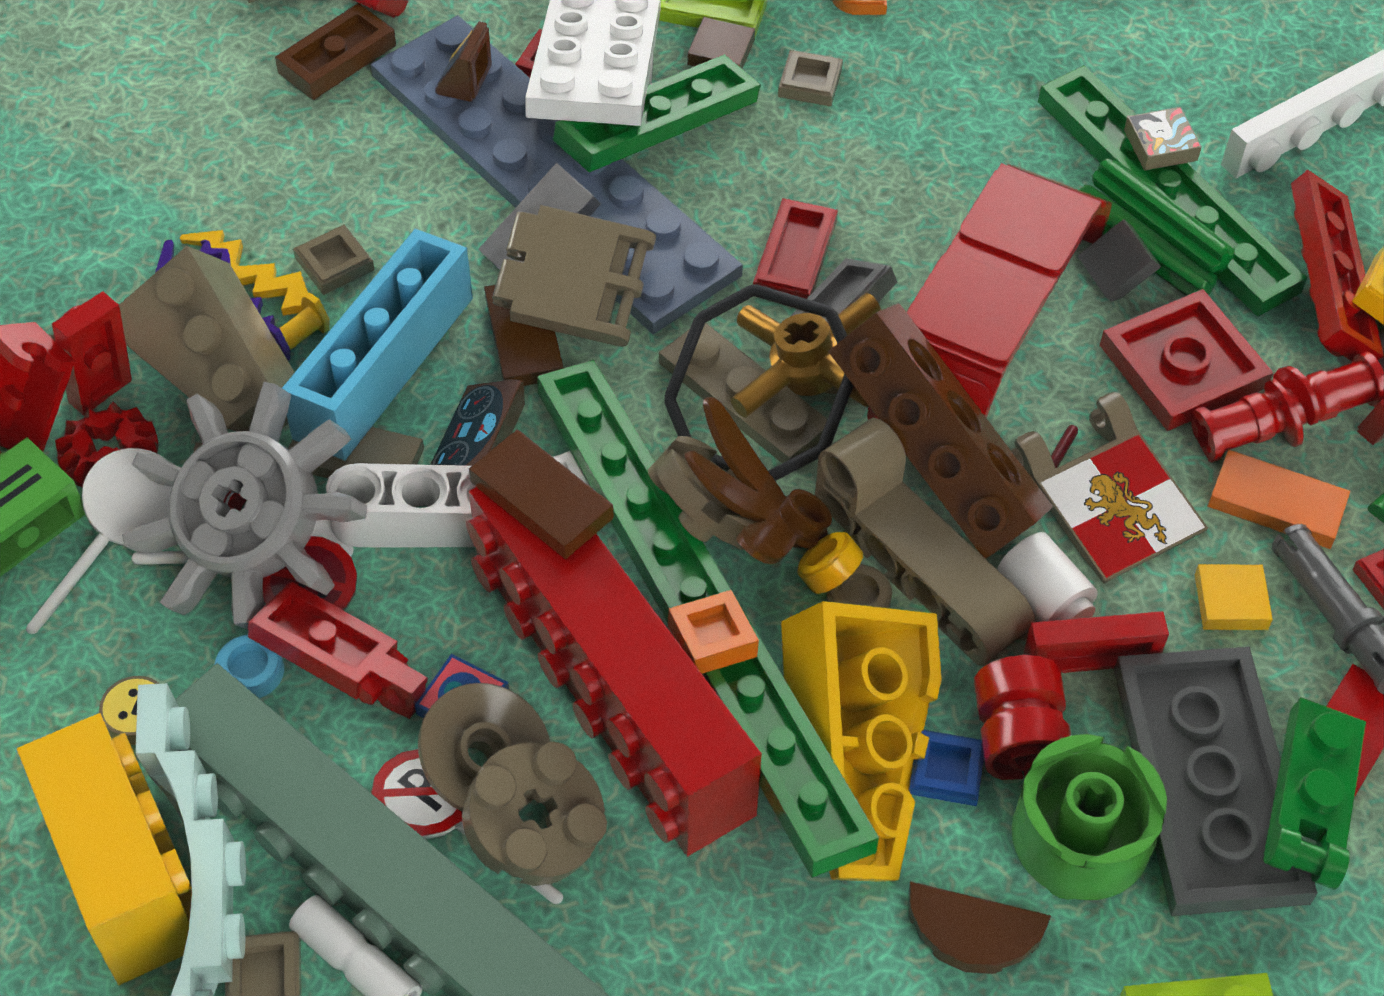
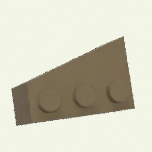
(205, 335)

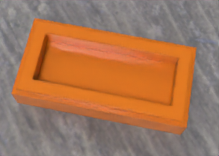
(1278, 497)

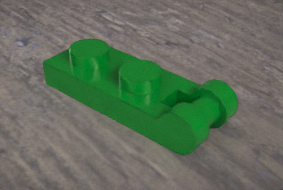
(1315, 793)

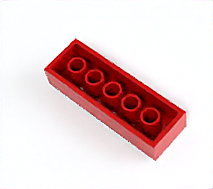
(627, 677)

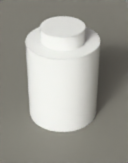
(1048, 580)

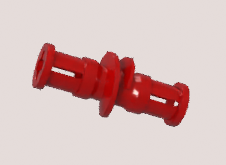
(1288, 404)

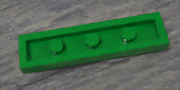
(669, 110)

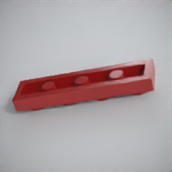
(1333, 267)

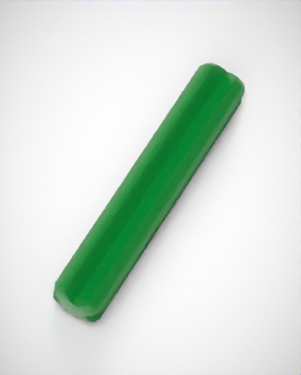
(1163, 216)
(1175, 266)

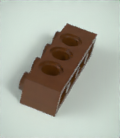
(941, 429)

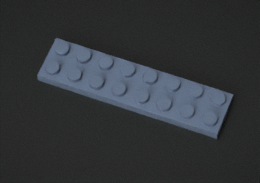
(520, 151)

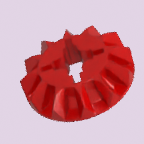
(77, 450)

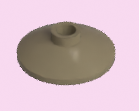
(477, 718)

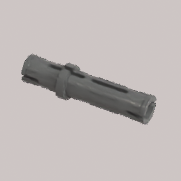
(1356, 626)

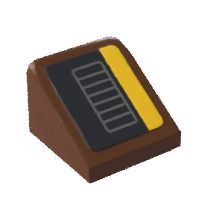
(467, 66)

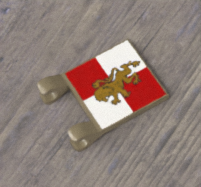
(1114, 499)

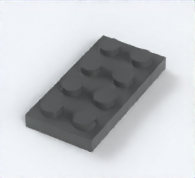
(1219, 762)

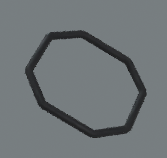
(728, 303)

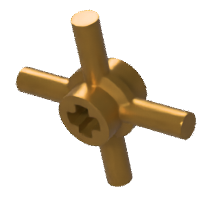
(798, 353)

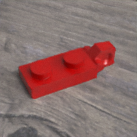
(338, 649)

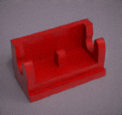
(31, 383)

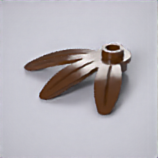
(781, 519)

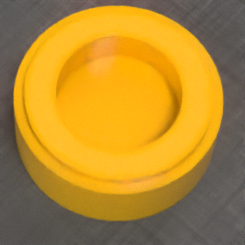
(830, 562)

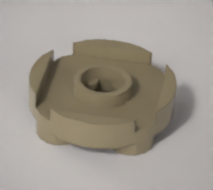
(702, 512)
(521, 848)

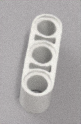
(392, 500)

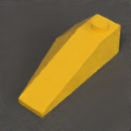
(868, 693)

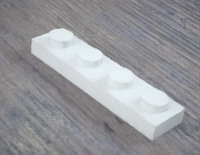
(1305, 117)

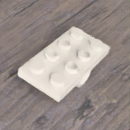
(594, 61)

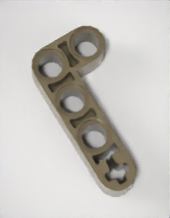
(921, 552)

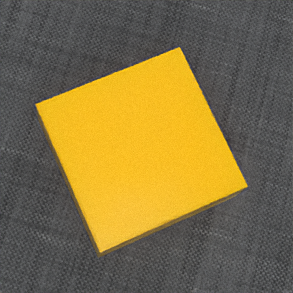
(1233, 597)

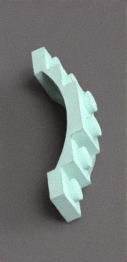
(215, 859)

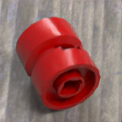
(1021, 712)

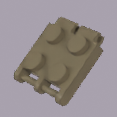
(572, 274)

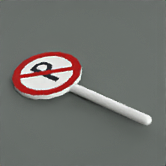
(410, 796)

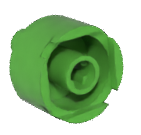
(1088, 817)

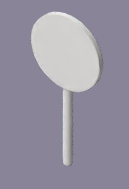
(114, 502)

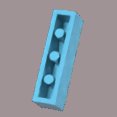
(381, 339)

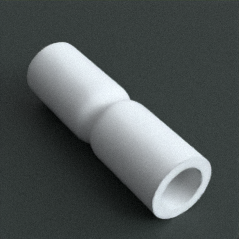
(348, 951)

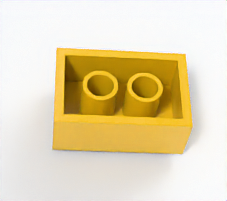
(111, 845)

